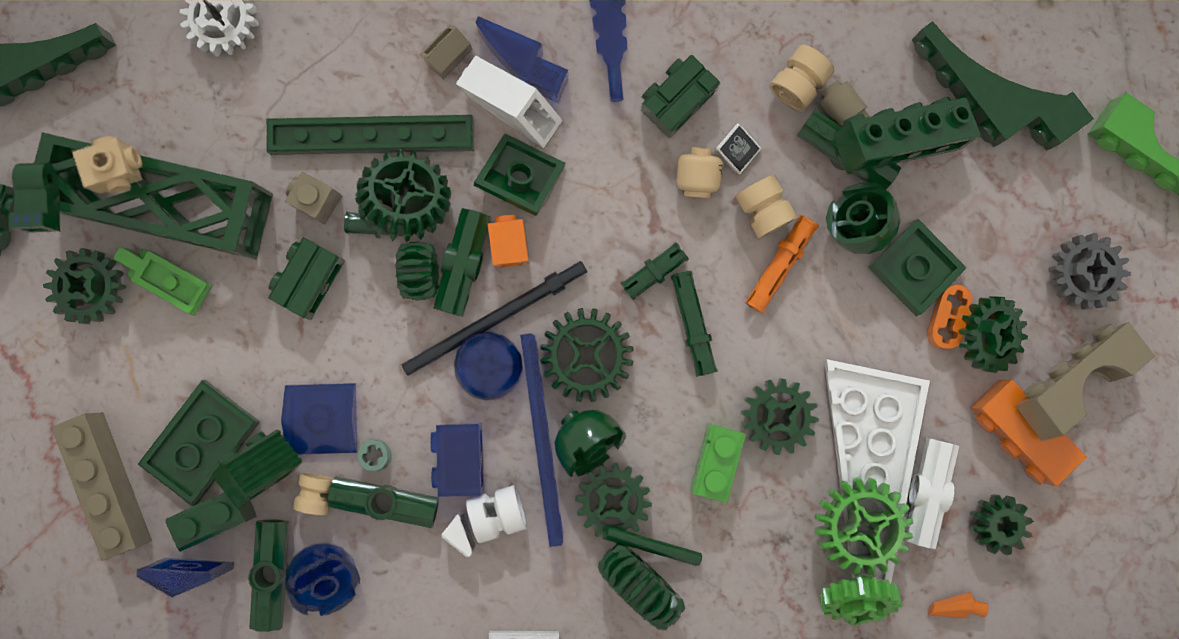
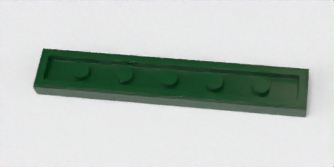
(370, 134)

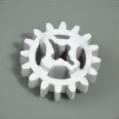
(205, 27)

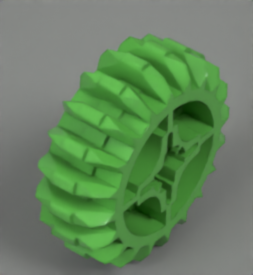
(878, 520)

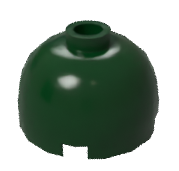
(864, 218)
(586, 439)

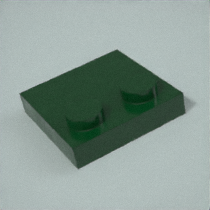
(917, 267)

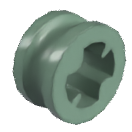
(365, 449)

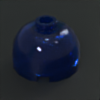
(488, 366)
(321, 579)

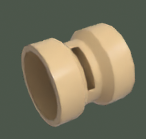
(313, 494)

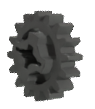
(1095, 257)

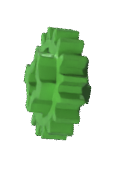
(860, 600)

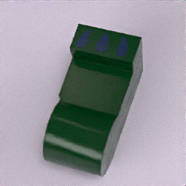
(35, 198)

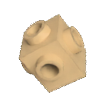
(108, 165)

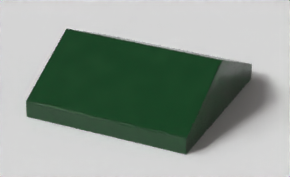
(520, 174)

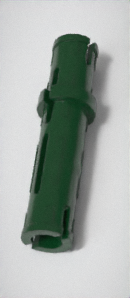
(697, 337)

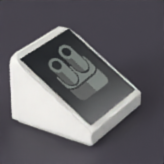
(737, 149)
(459, 535)

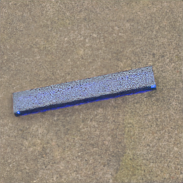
(542, 440)

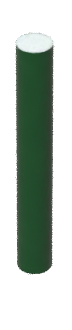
(651, 545)

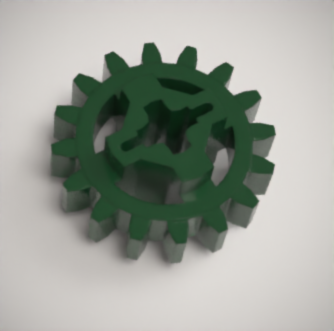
(69, 286)
(993, 334)
(789, 427)
(601, 487)

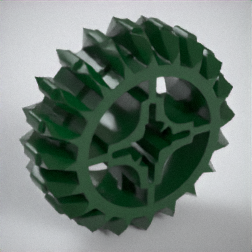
(388, 183)
(565, 333)
(641, 587)

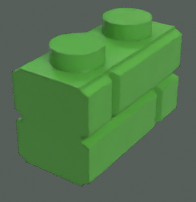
(717, 463)

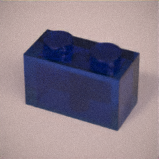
(458, 459)

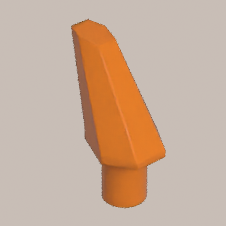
(959, 606)

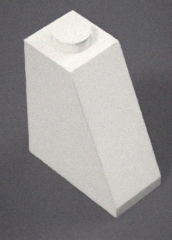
(510, 100)

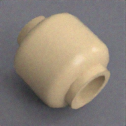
(699, 173)

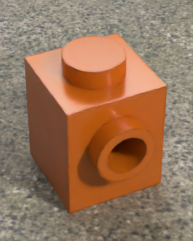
(508, 242)

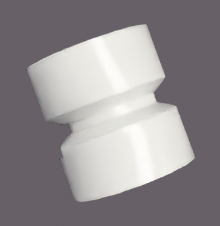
(509, 514)

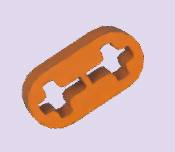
(941, 315)

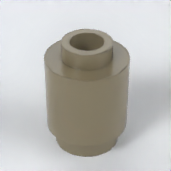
(842, 102)

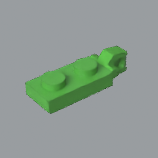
(165, 279)

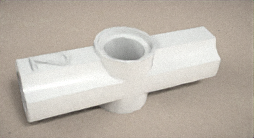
(931, 492)

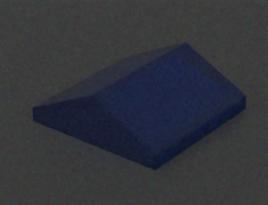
(320, 418)
(178, 576)

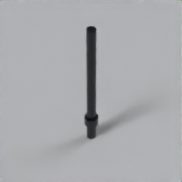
(553, 284)

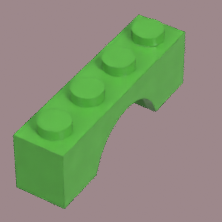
(1128, 130)

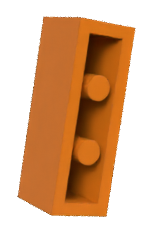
(1044, 460)

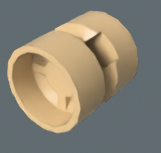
(805, 73)
(766, 206)

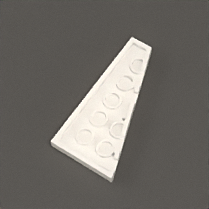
(875, 435)

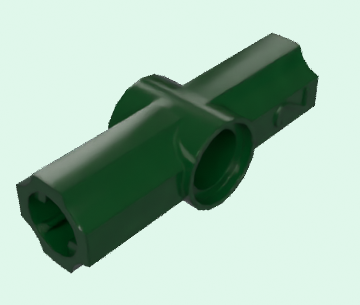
(819, 133)
(462, 262)
(361, 499)
(268, 597)

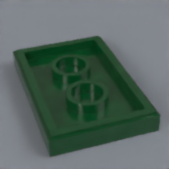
(195, 440)

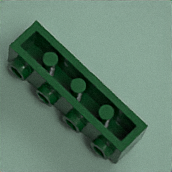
(905, 134)

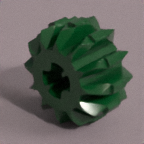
(417, 271)
(1014, 526)

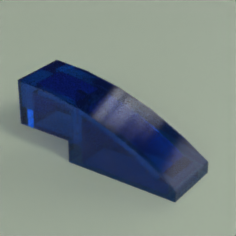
(524, 59)

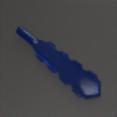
(611, 43)

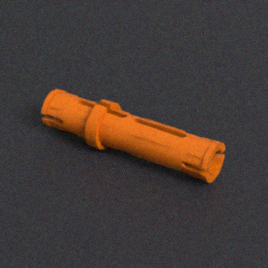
(788, 253)

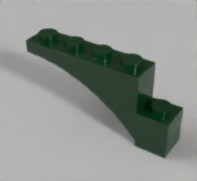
(33, 63)
(997, 103)

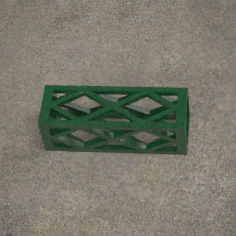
(60, 154)

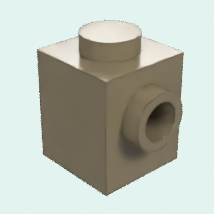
(312, 197)

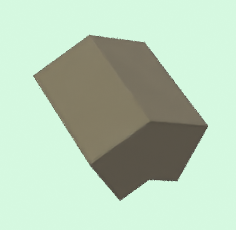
(446, 51)

